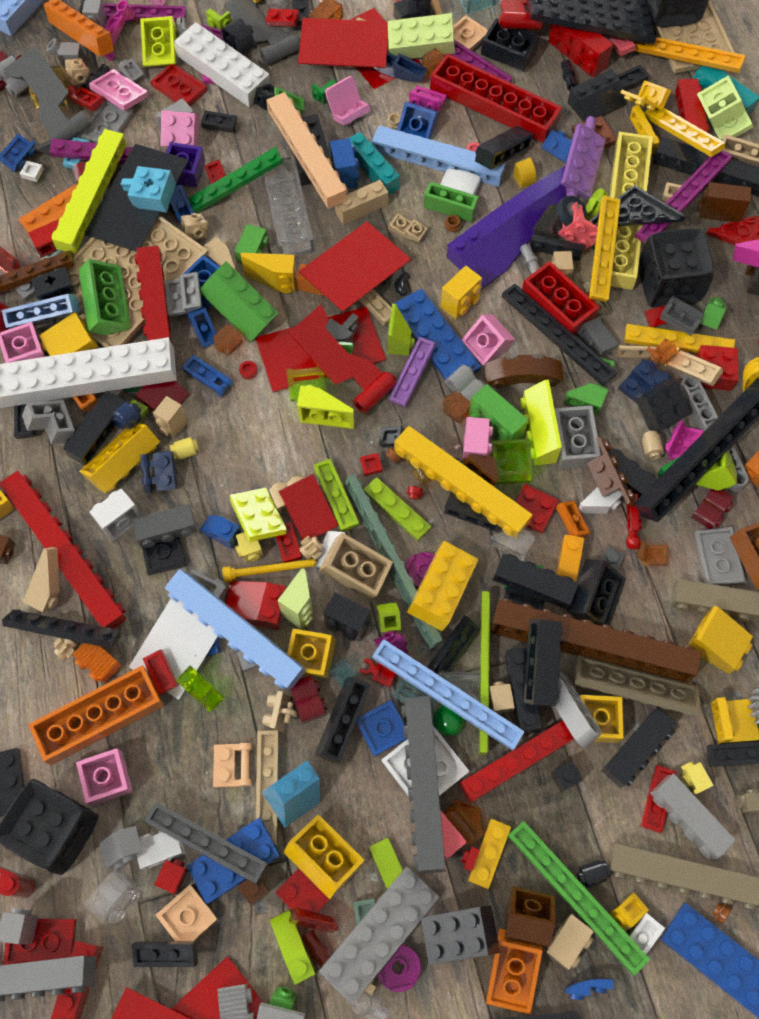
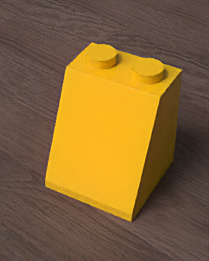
(721, 640)

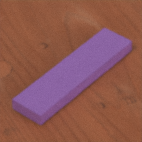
(412, 372)

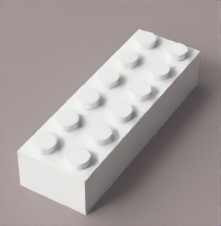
(221, 63)

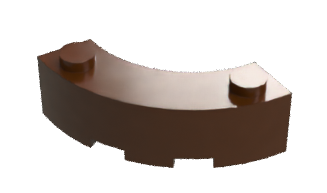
(523, 370)

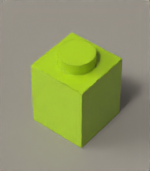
(388, 617)

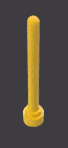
(231, 573)

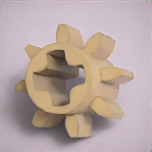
(311, 547)
(65, 648)

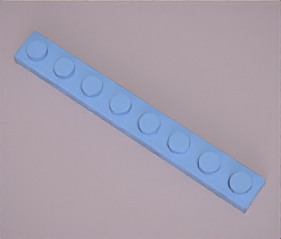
(448, 695)

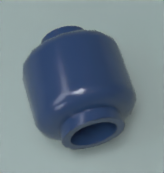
(127, 415)

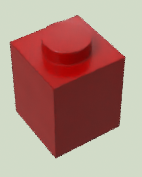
(172, 876)

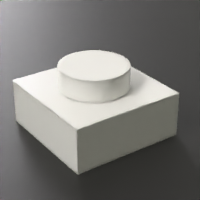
(31, 171)

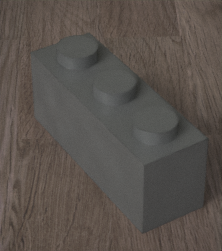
(164, 526)

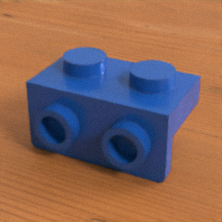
(557, 145)
(17, 152)

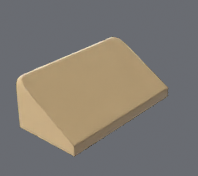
(633, 351)

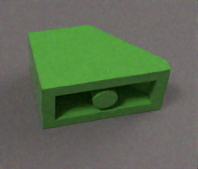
(587, 395)

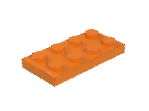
(48, 211)

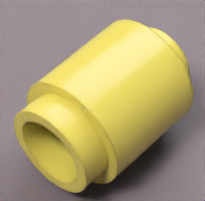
(184, 448)

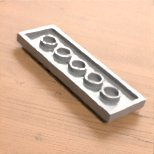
(378, 935)

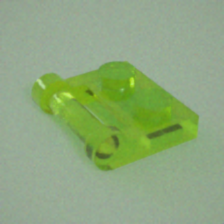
(294, 387)

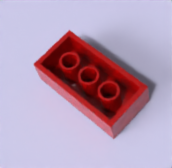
(584, 48)
(560, 297)

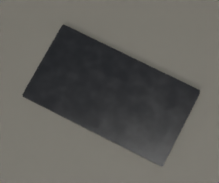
(116, 217)

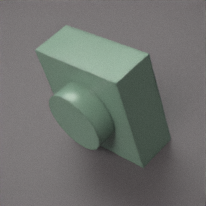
(361, 908)

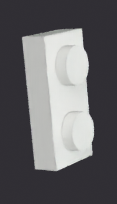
(646, 933)

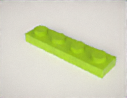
(336, 495)
(397, 509)

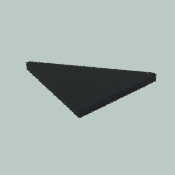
(641, 208)

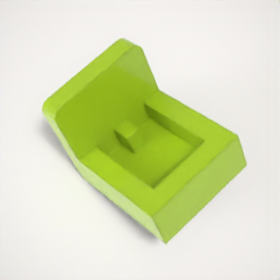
(217, 21)

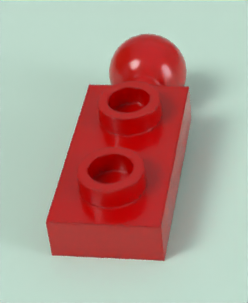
(85, 97)
(634, 524)

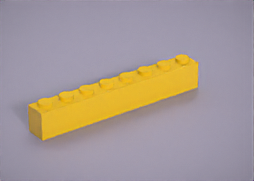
(462, 482)

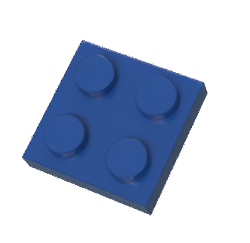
(382, 728)

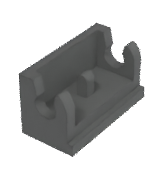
(681, 315)
(597, 338)

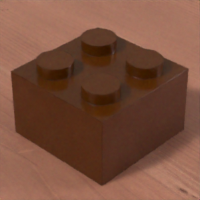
(530, 916)

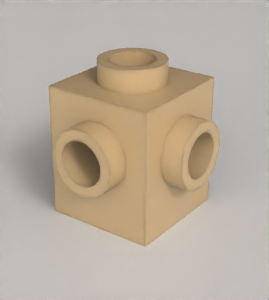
(76, 71)
(194, 226)

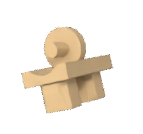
(281, 713)

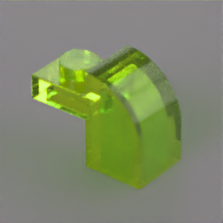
(199, 689)

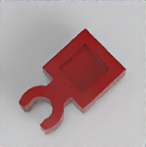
(380, 673)

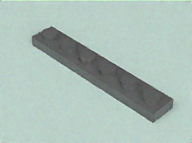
(206, 843)

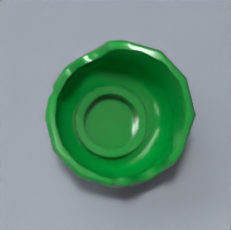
(448, 722)

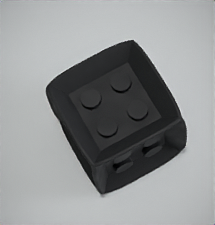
(676, 12)
(676, 265)
(46, 827)

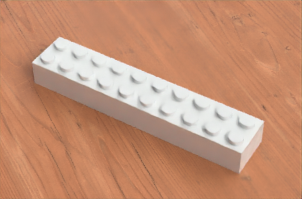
(87, 372)

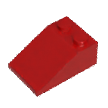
(256, 602)

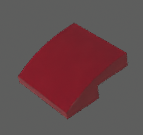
(154, 394)

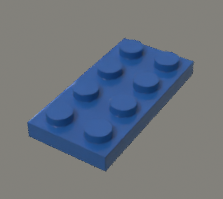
(214, 879)

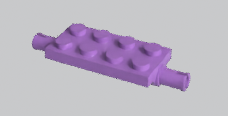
(583, 160)

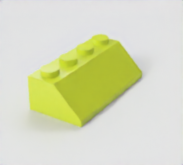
(541, 424)

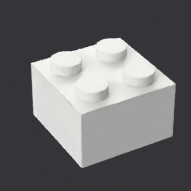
(115, 514)

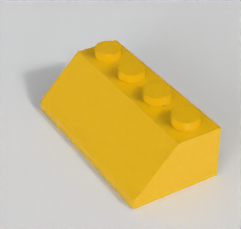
(119, 457)

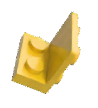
(733, 721)

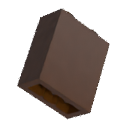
(724, 202)

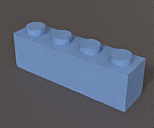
(41, 310)

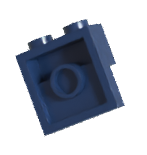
(642, 378)

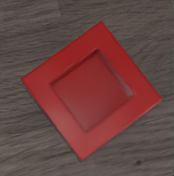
(371, 464)
(469, 858)

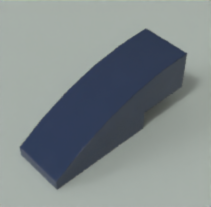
(403, 68)

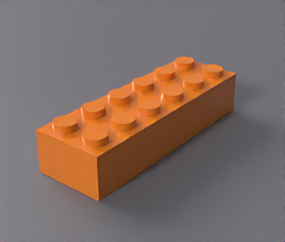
(95, 715)

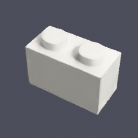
(158, 849)

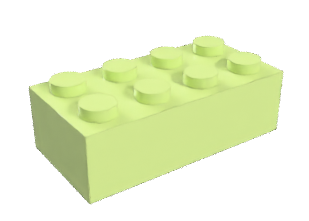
(420, 35)

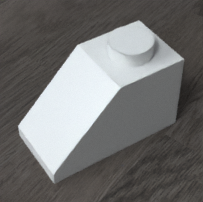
(597, 504)

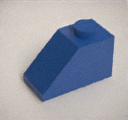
(202, 326)
(221, 530)

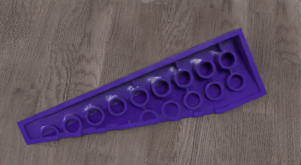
(497, 238)

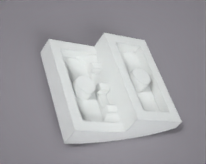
(461, 180)

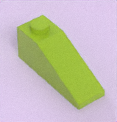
(292, 948)

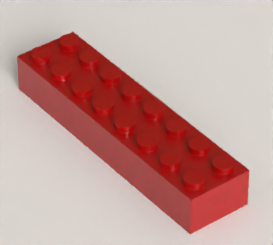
(495, 97)

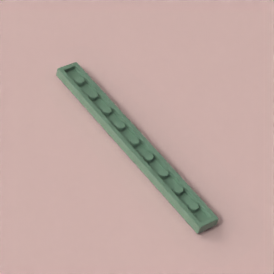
(397, 570)

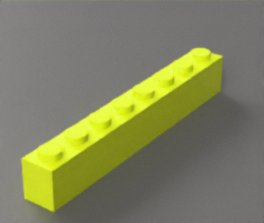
(89, 191)

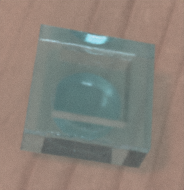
(341, 671)

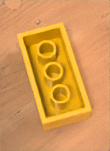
(442, 586)

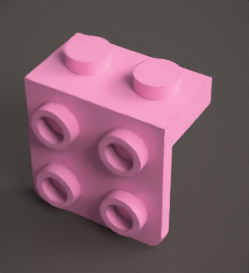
(345, 101)

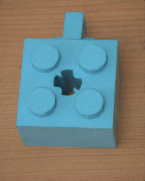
(150, 188)

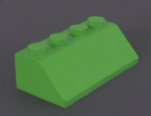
(104, 297)
(238, 301)

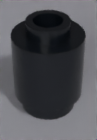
(594, 873)

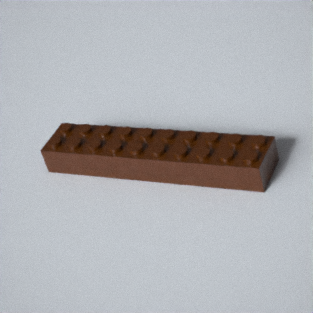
(601, 642)

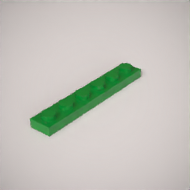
(235, 180)

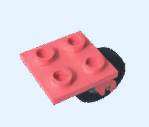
(575, 226)

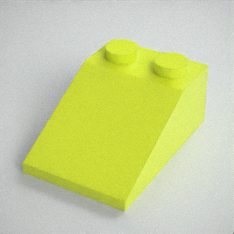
(158, 41)
(321, 408)

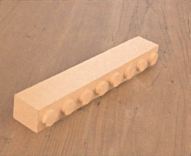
(306, 150)

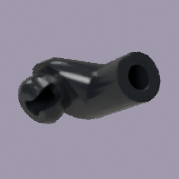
(400, 284)

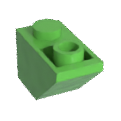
(713, 312)

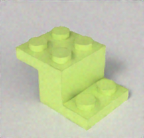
(725, 109)

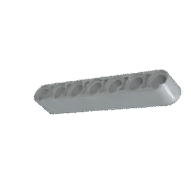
(705, 408)

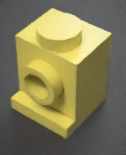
(695, 777)

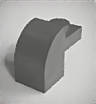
(344, 332)

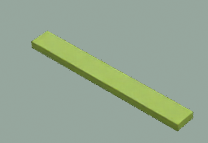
(484, 664)

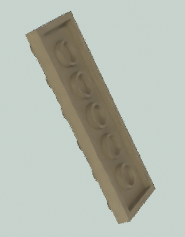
(637, 685)

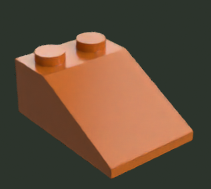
(514, 974)

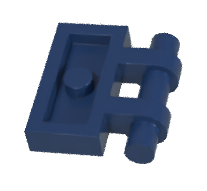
(164, 471)

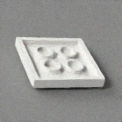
(449, 766)

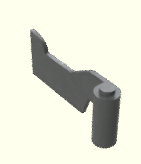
(279, 41)
(50, 94)

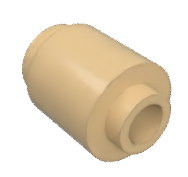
(652, 445)

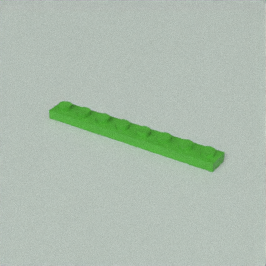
(579, 898)

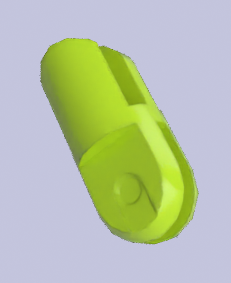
(594, 202)

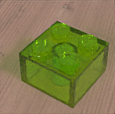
(512, 460)

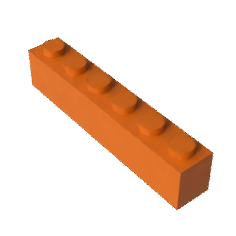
(79, 27)

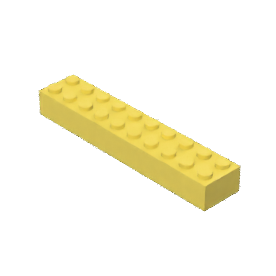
(629, 169)

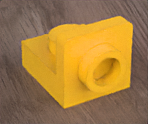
(629, 912)

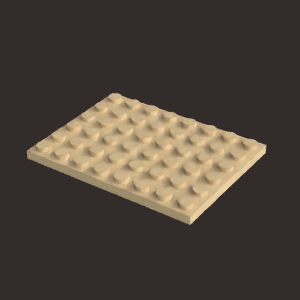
(178, 255)

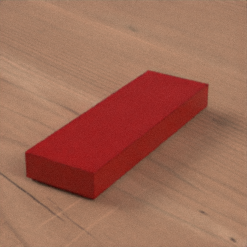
(653, 815)

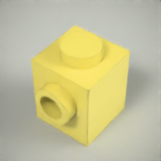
(249, 550)

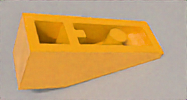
(570, 556)

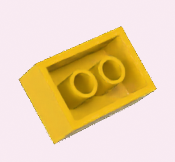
(323, 856)

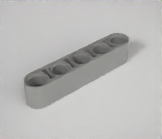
(575, 713)

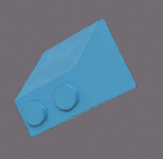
(294, 794)

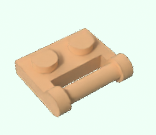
(226, 765)

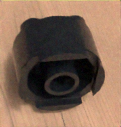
(239, 36)

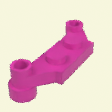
(116, 22)

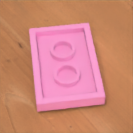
(118, 90)

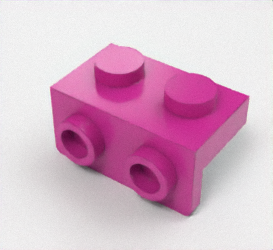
(427, 98)
(681, 440)

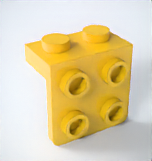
(649, 94)

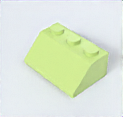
(296, 602)

